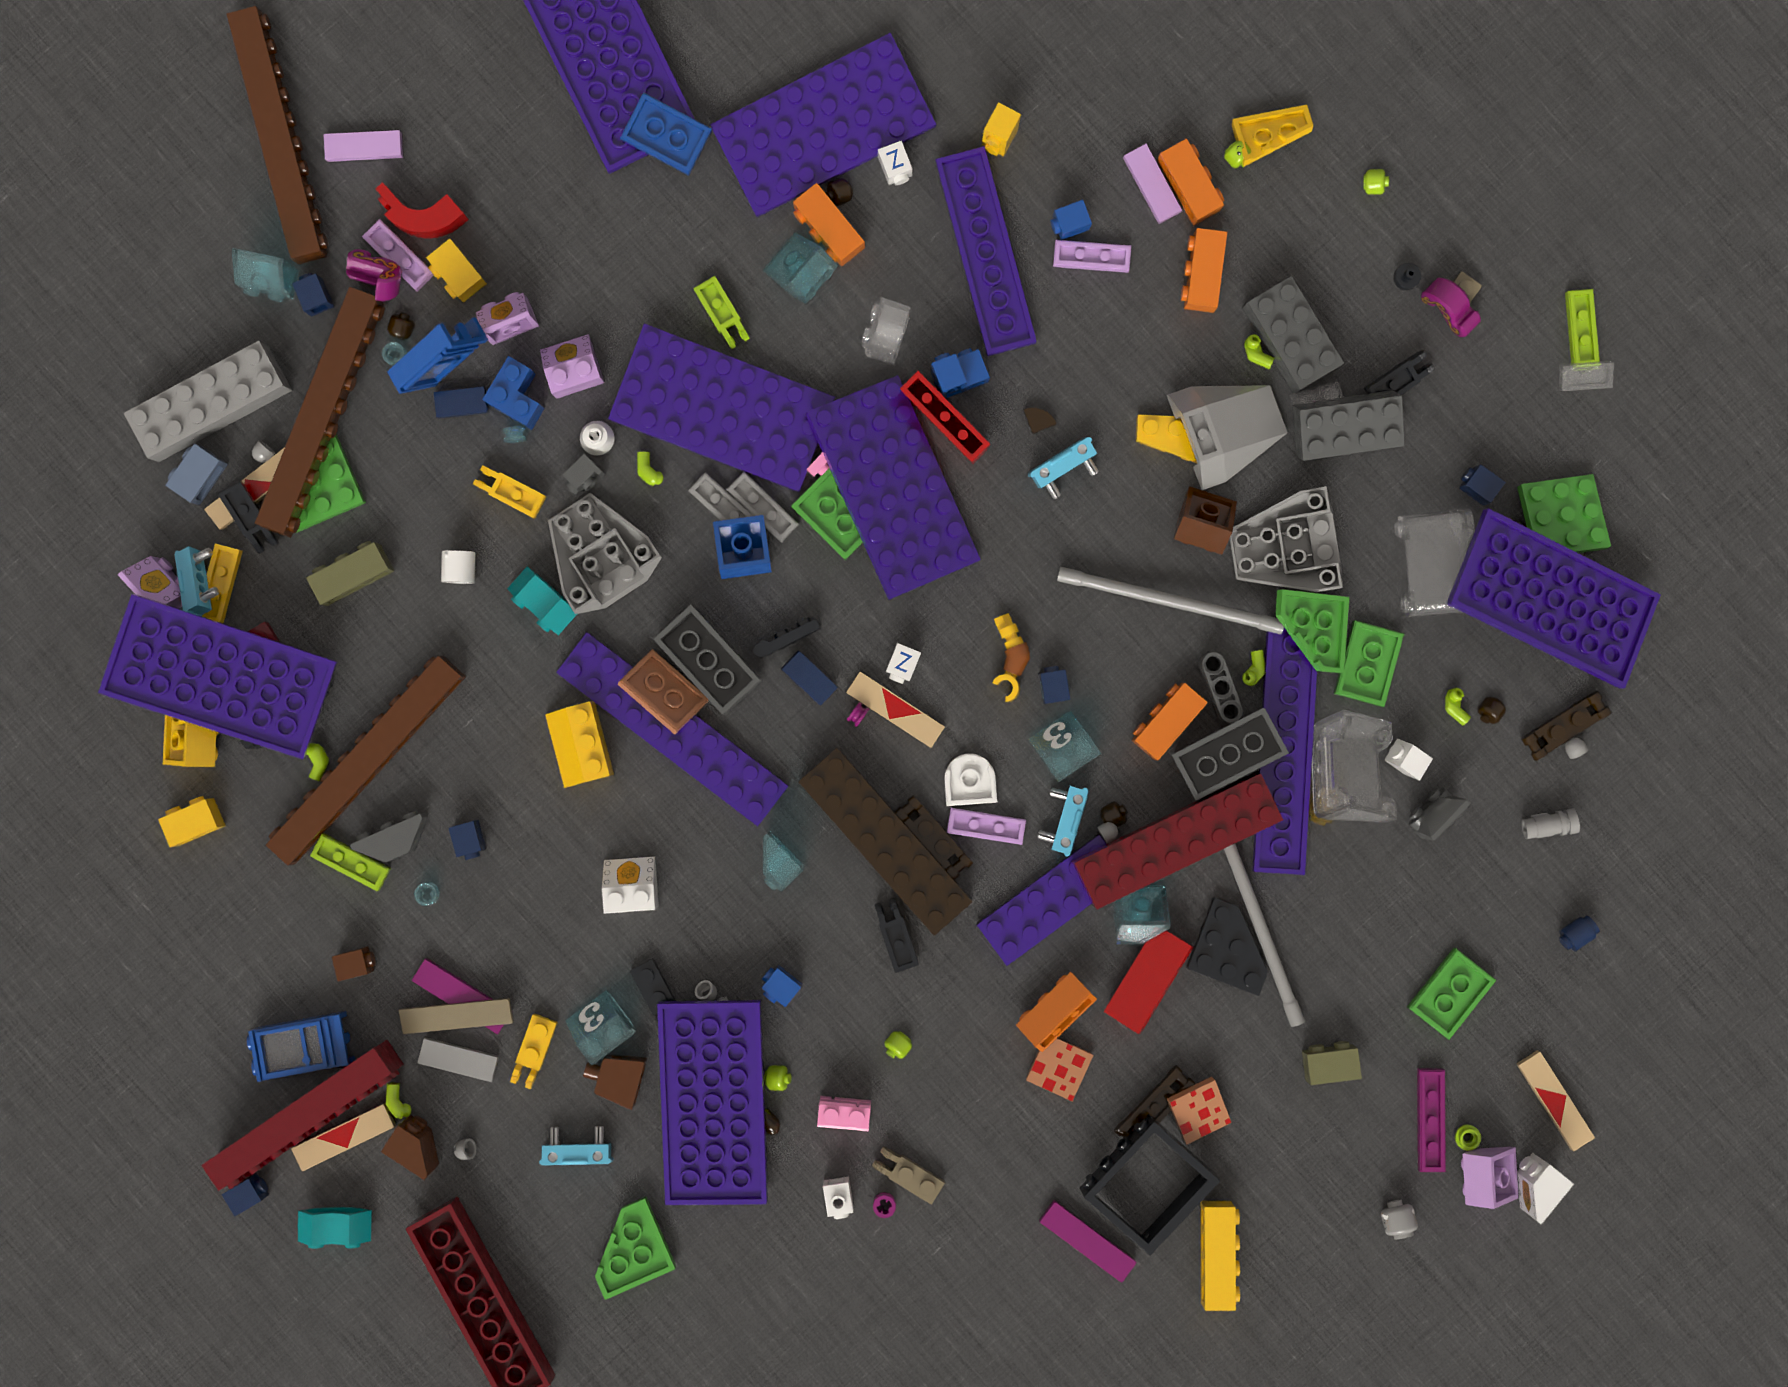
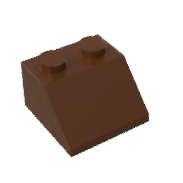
(1205, 520)
(413, 1147)

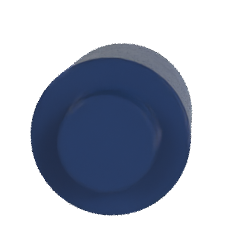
(1578, 933)

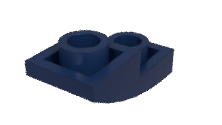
(809, 678)

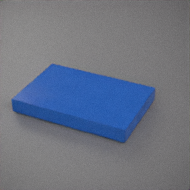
(666, 134)

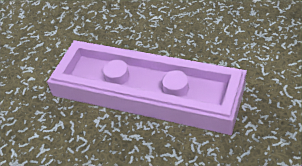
(363, 145)
(1152, 183)
(392, 248)
(1092, 256)
(986, 826)

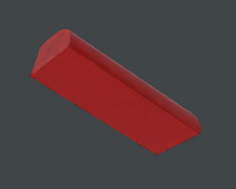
(945, 417)
(1148, 980)

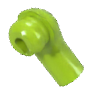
(1255, 353)
(645, 471)
(1256, 670)
(1453, 706)
(319, 759)
(394, 1104)

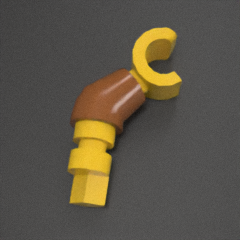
(1016, 654)

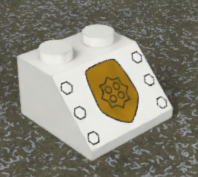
(629, 885)
(1540, 1187)

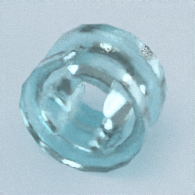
(392, 347)
(514, 434)
(418, 893)

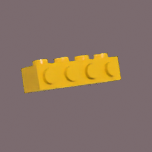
(1219, 1256)

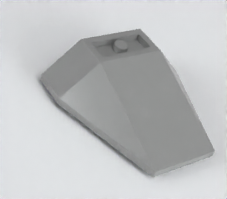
(1227, 427)
(1290, 544)
(599, 554)

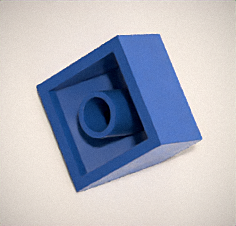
(742, 547)

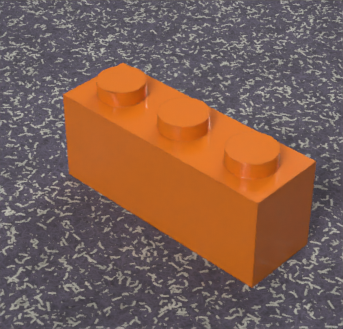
(1190, 181)
(828, 225)
(1204, 270)
(1168, 720)
(1055, 1011)

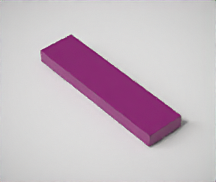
(449, 987)
(1431, 1119)
(1087, 1241)

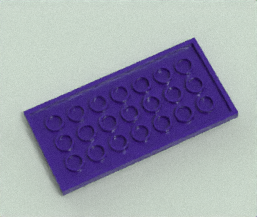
(606, 65)
(823, 124)
(718, 407)
(893, 487)
(1553, 598)
(217, 676)
(712, 1102)

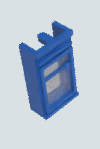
(436, 356)
(299, 1046)

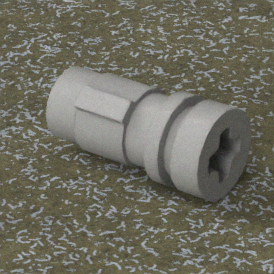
(1548, 825)

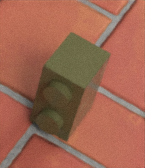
(1331, 1063)

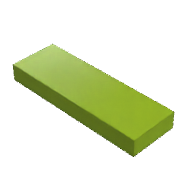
(1582, 326)
(350, 862)

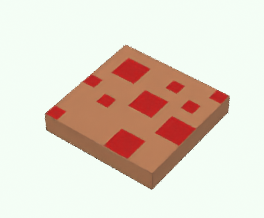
(1060, 1068)
(1199, 1110)

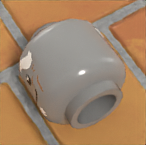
(1399, 1219)

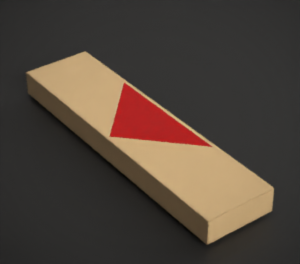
(257, 485)
(895, 709)
(1555, 1100)
(343, 1137)

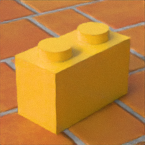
(1000, 130)
(456, 271)
(191, 822)

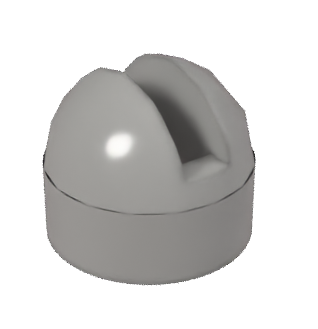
(262, 452)
(1575, 748)
(1108, 832)
(706, 989)
(470, 1147)

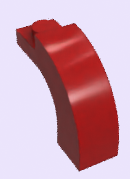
(427, 223)

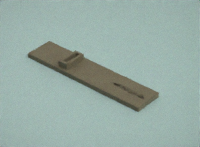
(456, 1016)

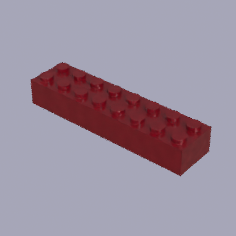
(1177, 840)
(304, 1116)
(479, 1298)

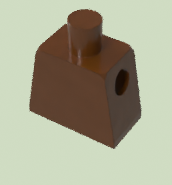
(618, 1078)

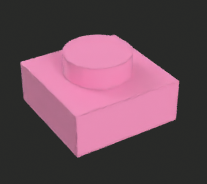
(819, 466)

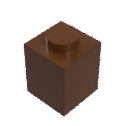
(353, 963)

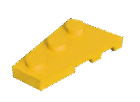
(1271, 130)
(1164, 434)

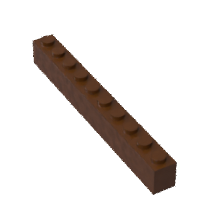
(277, 135)
(320, 413)
(365, 761)

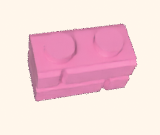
(844, 1113)

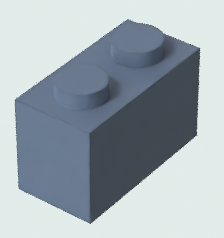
(196, 474)

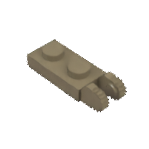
(910, 1176)

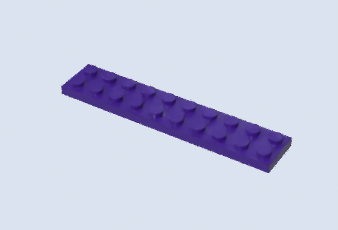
(1290, 703)
(695, 748)

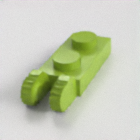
(720, 309)

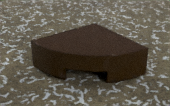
(1038, 419)

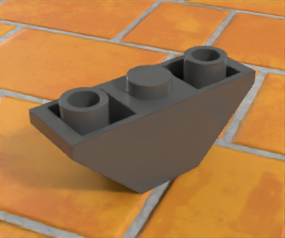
(392, 839)

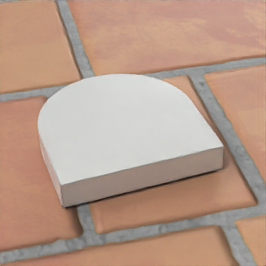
(970, 781)

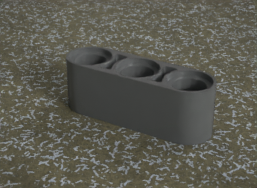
(1230, 696)

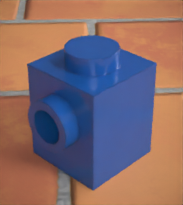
(1071, 220)
(780, 985)

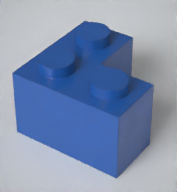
(960, 373)
(508, 393)

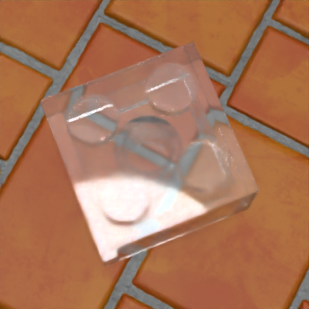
(887, 330)

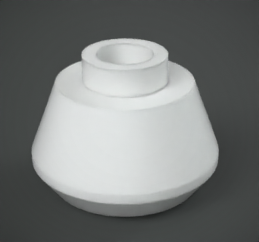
(601, 443)

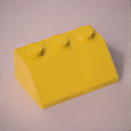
(188, 744)
(579, 744)

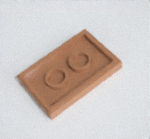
(663, 691)

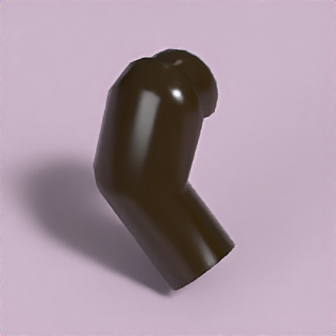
(772, 1123)

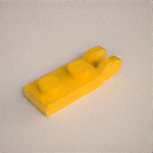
(512, 492)
(534, 1048)

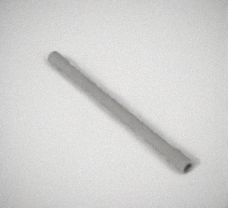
(1079, 578)
(1290, 1004)

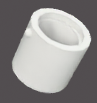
(458, 567)

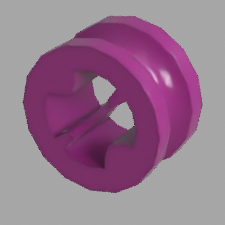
(858, 714)
(884, 1214)

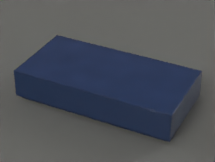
(460, 402)

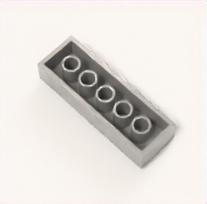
(208, 401)

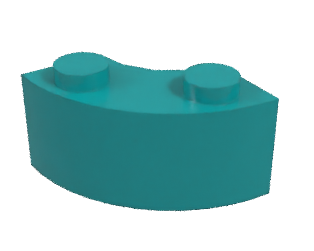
(542, 600)
(334, 1226)

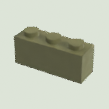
(349, 573)

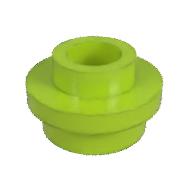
(1474, 1141)

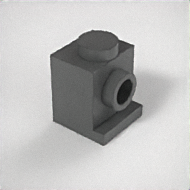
(582, 474)

